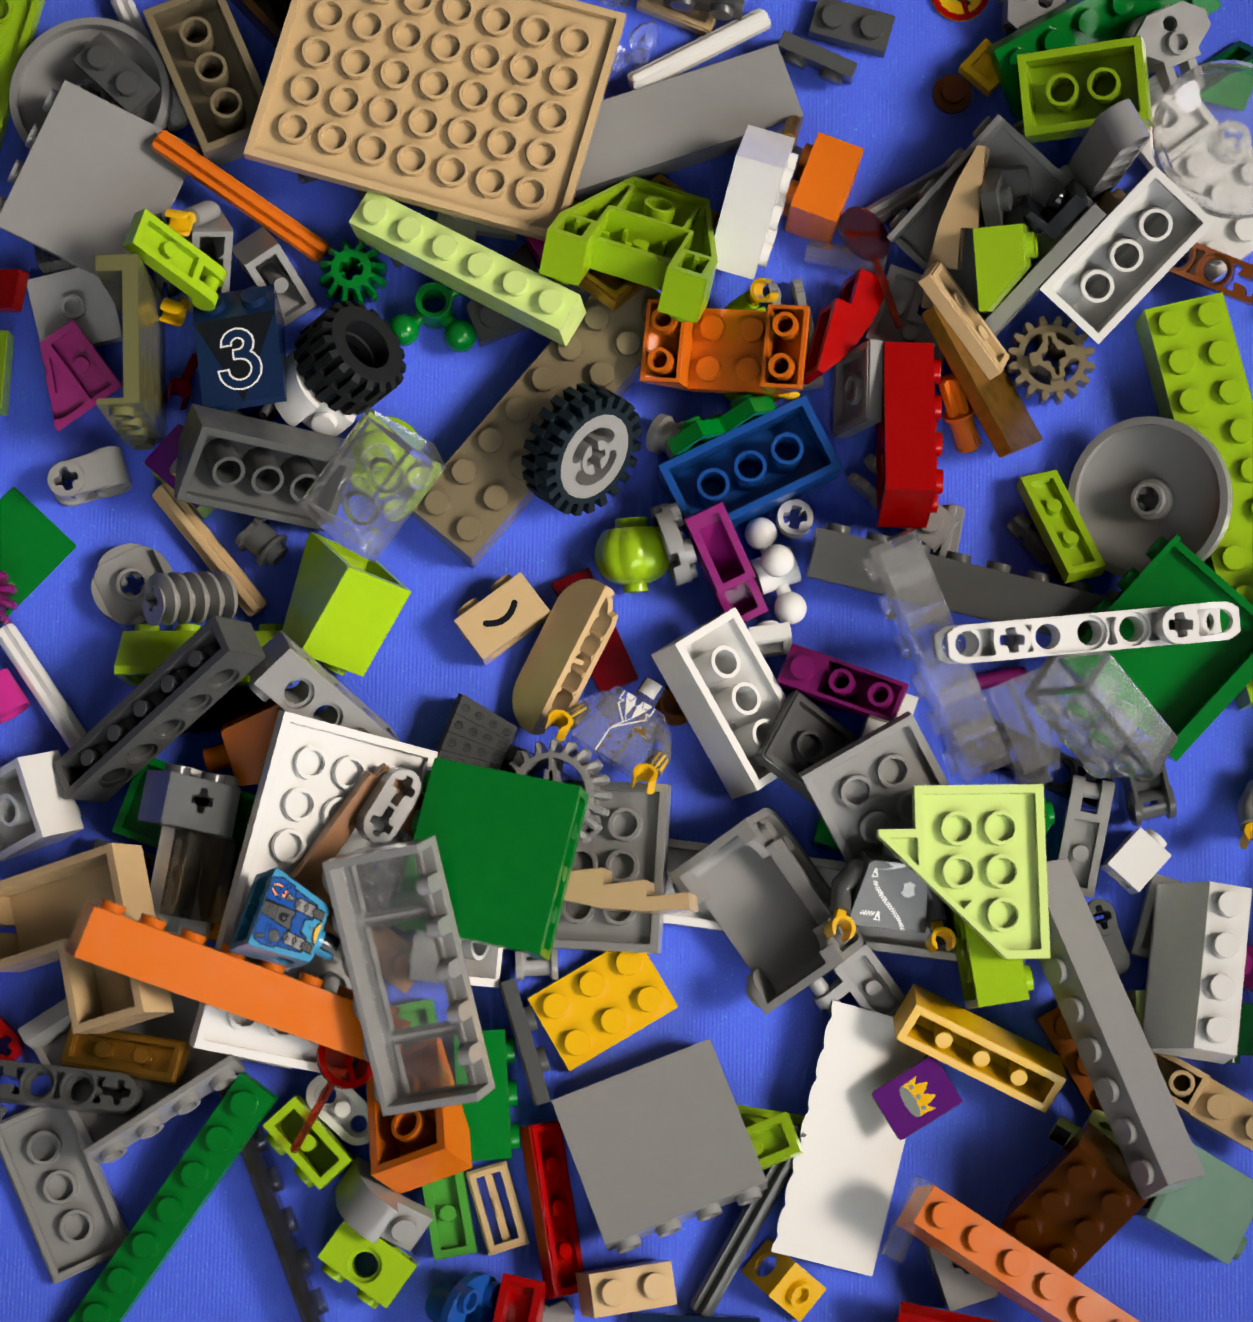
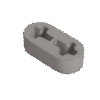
(396, 808)

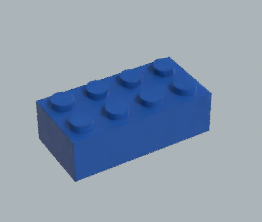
(753, 465)

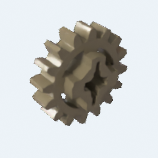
(1066, 355)

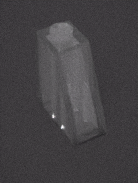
(1026, 735)

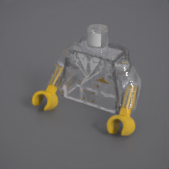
(621, 730)

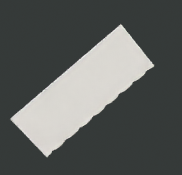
(850, 1152)

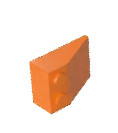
(417, 1145)

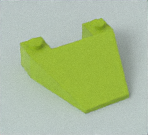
(642, 236)

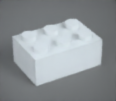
(754, 201)

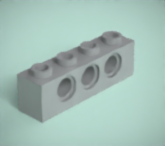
(317, 687)

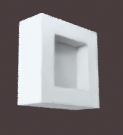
(772, 637)

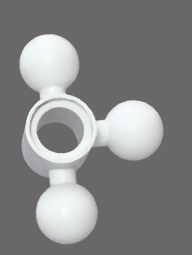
(775, 570)

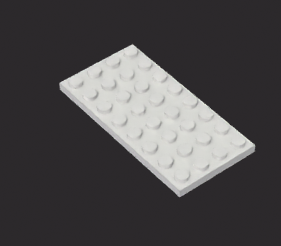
(299, 790)

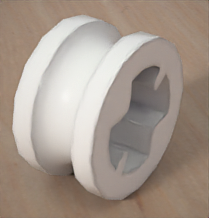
(785, 510)

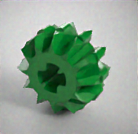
(345, 263)

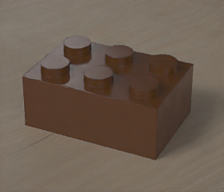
(1075, 1202)

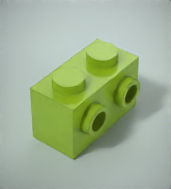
(320, 1155)

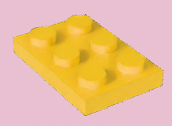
(601, 1005)

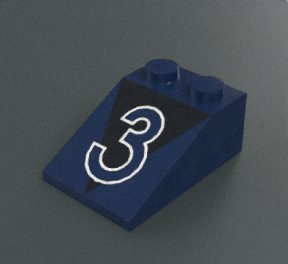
(241, 350)

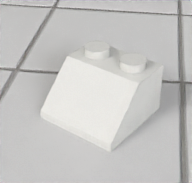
(34, 806)

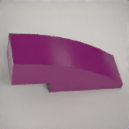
(725, 562)

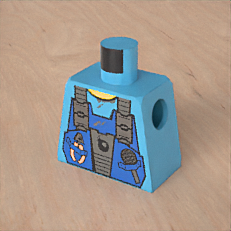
(283, 923)

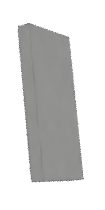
(61, 1191)

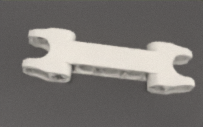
(1151, 628)

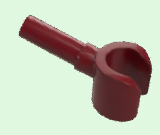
(182, 386)

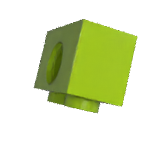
(392, 1272)

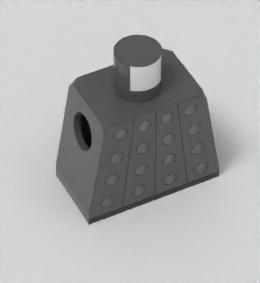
(478, 737)

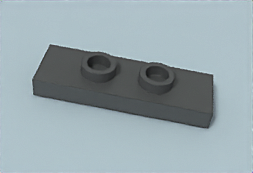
(523, 1023)

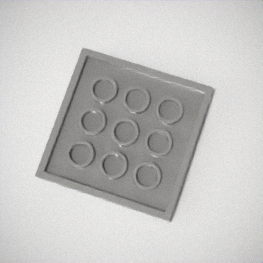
(633, 849)

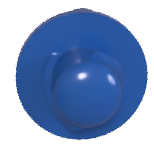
(466, 1301)

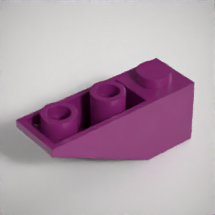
(841, 685)

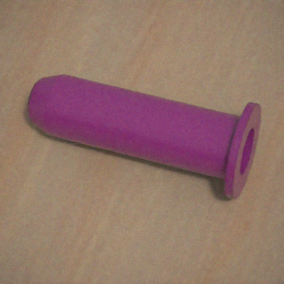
(996, 677)

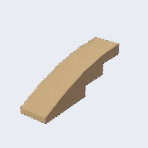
(961, 214)
(595, 889)

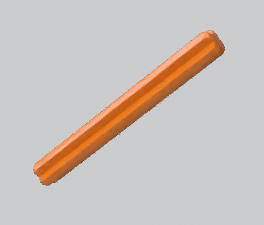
(239, 195)

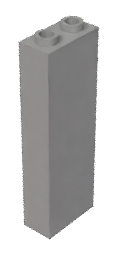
(687, 119)

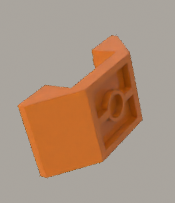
(727, 350)

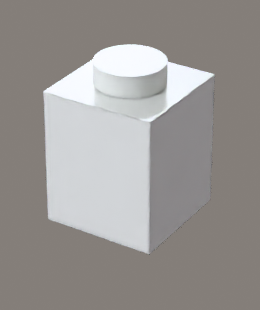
(1137, 859)

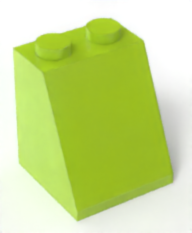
(342, 606)

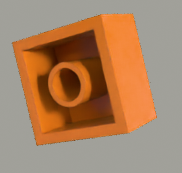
(822, 187)

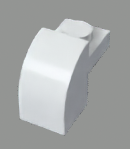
(305, 408)

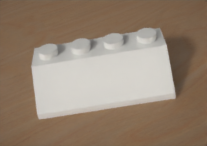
(1126, 254)
(725, 697)
(1196, 970)

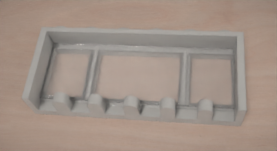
(408, 977)

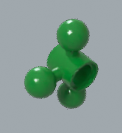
(458, 334)

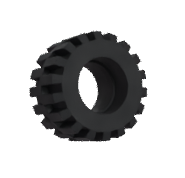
(349, 358)

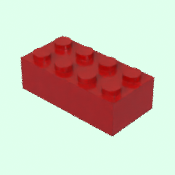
(908, 436)

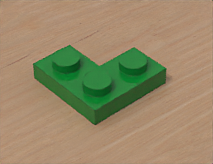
(697, 431)

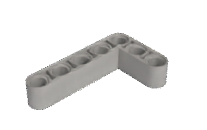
(1108, 149)

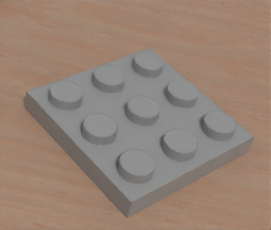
(871, 784)

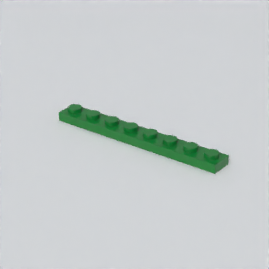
(177, 1202)

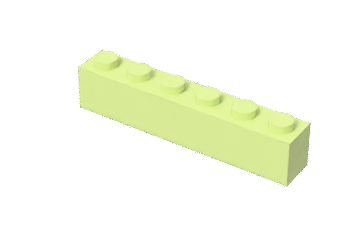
(468, 267)

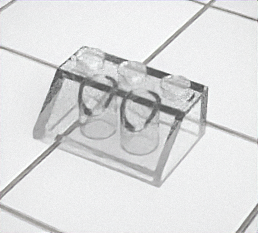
(372, 484)

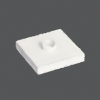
(75, 296)

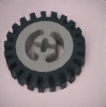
(581, 449)

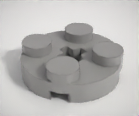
(678, 549)
(111, 579)

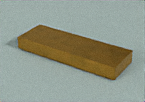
(128, 1053)

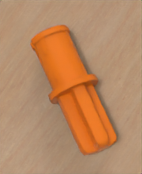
(959, 415)

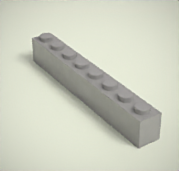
(1114, 1044)

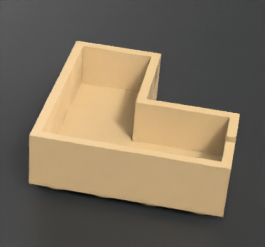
(45, 910)

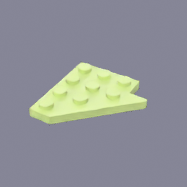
(983, 859)

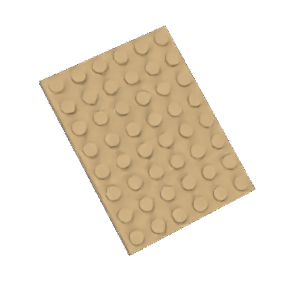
(441, 102)

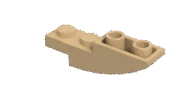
(1208, 1100)

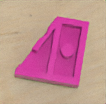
(74, 374)

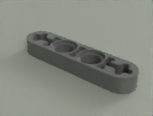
(61, 1084)

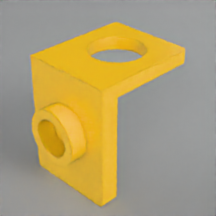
(787, 1284)

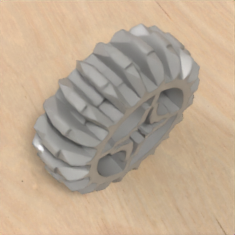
(555, 758)

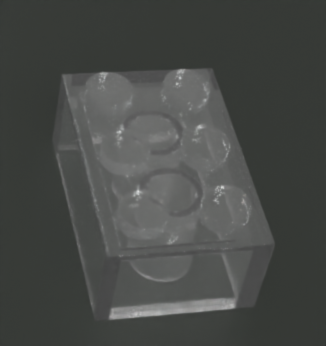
(1101, 715)

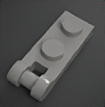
(1086, 830)

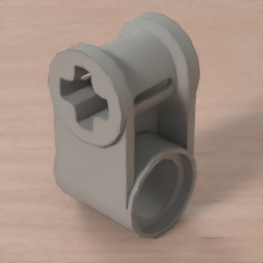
(94, 476)

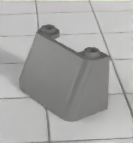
(768, 906)

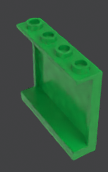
(1190, 680)
(503, 850)

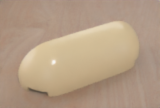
(564, 653)

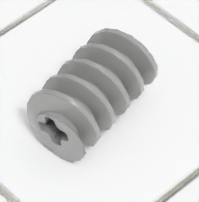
(188, 597)

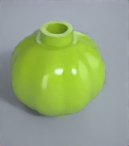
(631, 554)

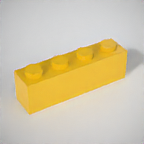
(979, 1048)

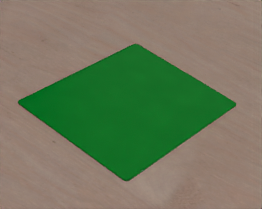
(28, 544)

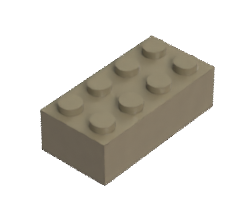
(208, 73)

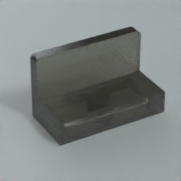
(199, 876)

